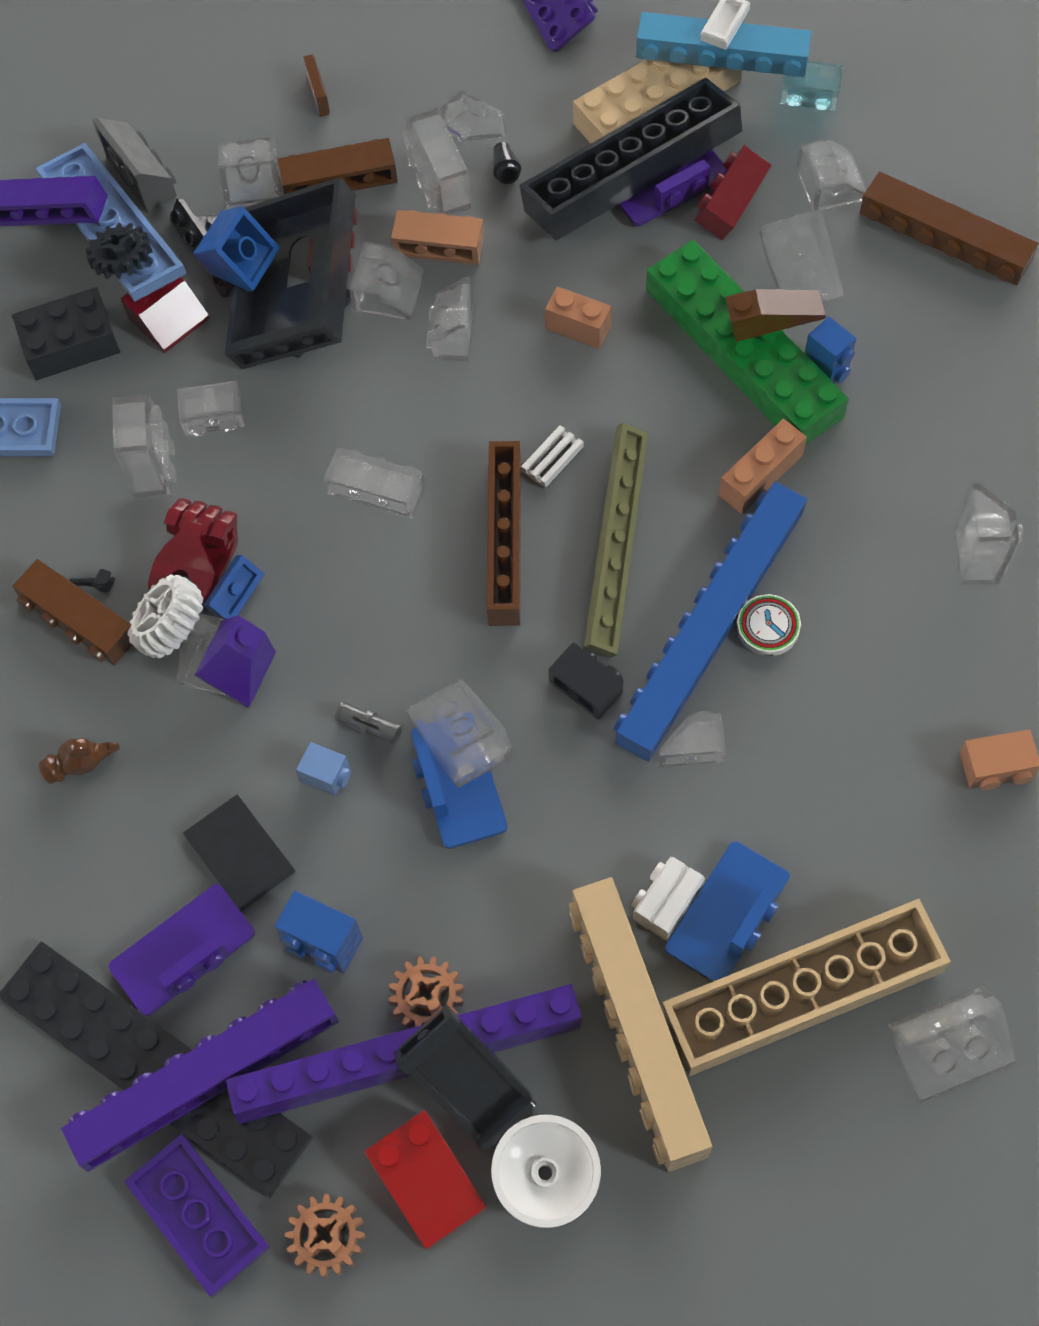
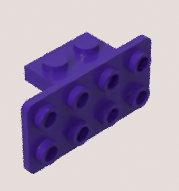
(561, 19)
(673, 189)
(181, 950)

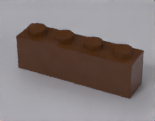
(357, 164)
(73, 611)

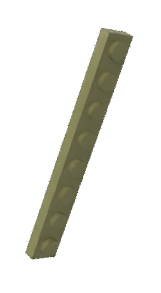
(616, 541)

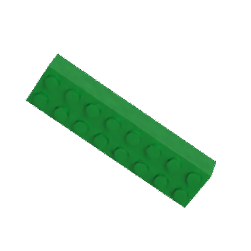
(764, 367)

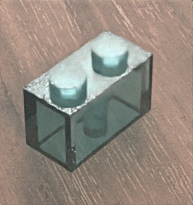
(815, 90)

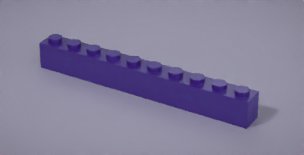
(373, 1060)

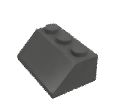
(136, 163)

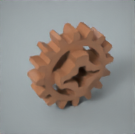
(436, 986)
(313, 1248)

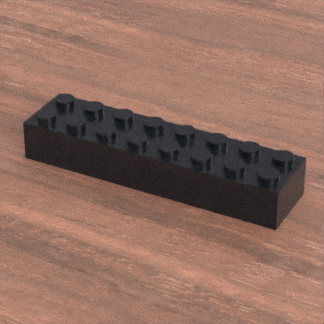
(631, 158)

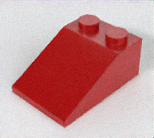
(425, 1179)

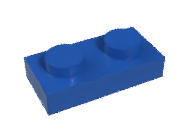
(234, 588)

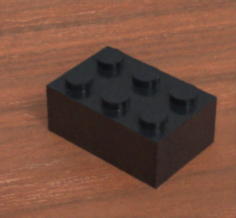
(65, 333)

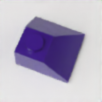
(237, 660)

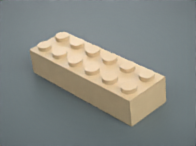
(639, 91)

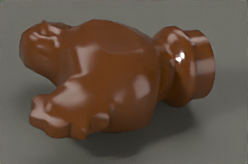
(75, 758)

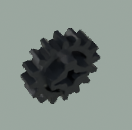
(119, 250)

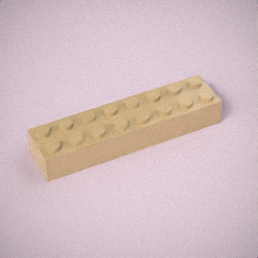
(804, 987)
(641, 1027)

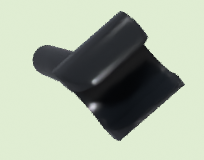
(101, 582)

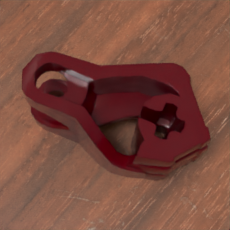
(200, 545)

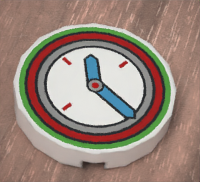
(768, 625)

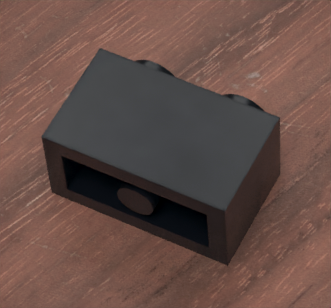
(586, 680)

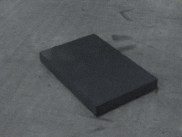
(239, 852)

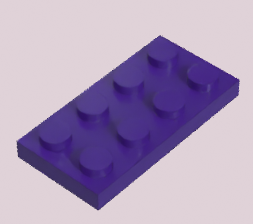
(197, 1215)

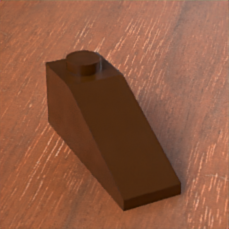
(772, 310)

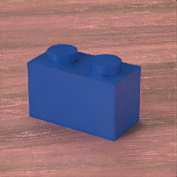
(831, 349)

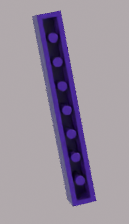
(198, 1075)

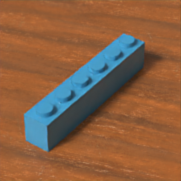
(751, 49)

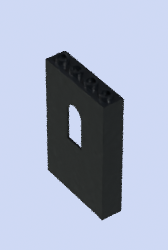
(307, 316)

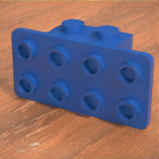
(462, 812)
(728, 912)

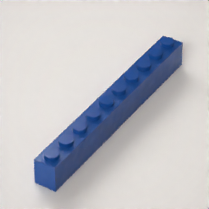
(710, 621)

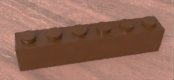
(948, 228)
(504, 534)

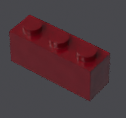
(731, 191)

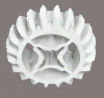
(165, 616)

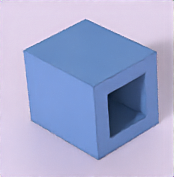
(324, 769)

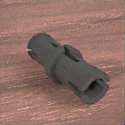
(387, 730)

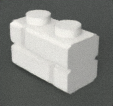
(667, 898)

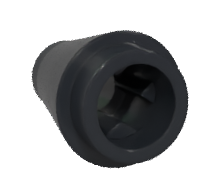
(506, 166)

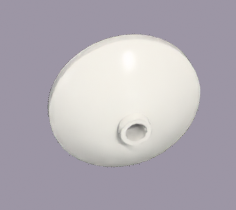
(552, 1144)

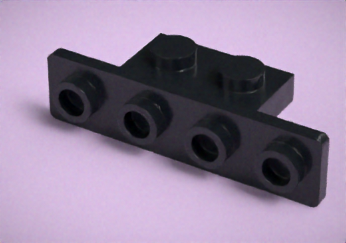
(192, 231)

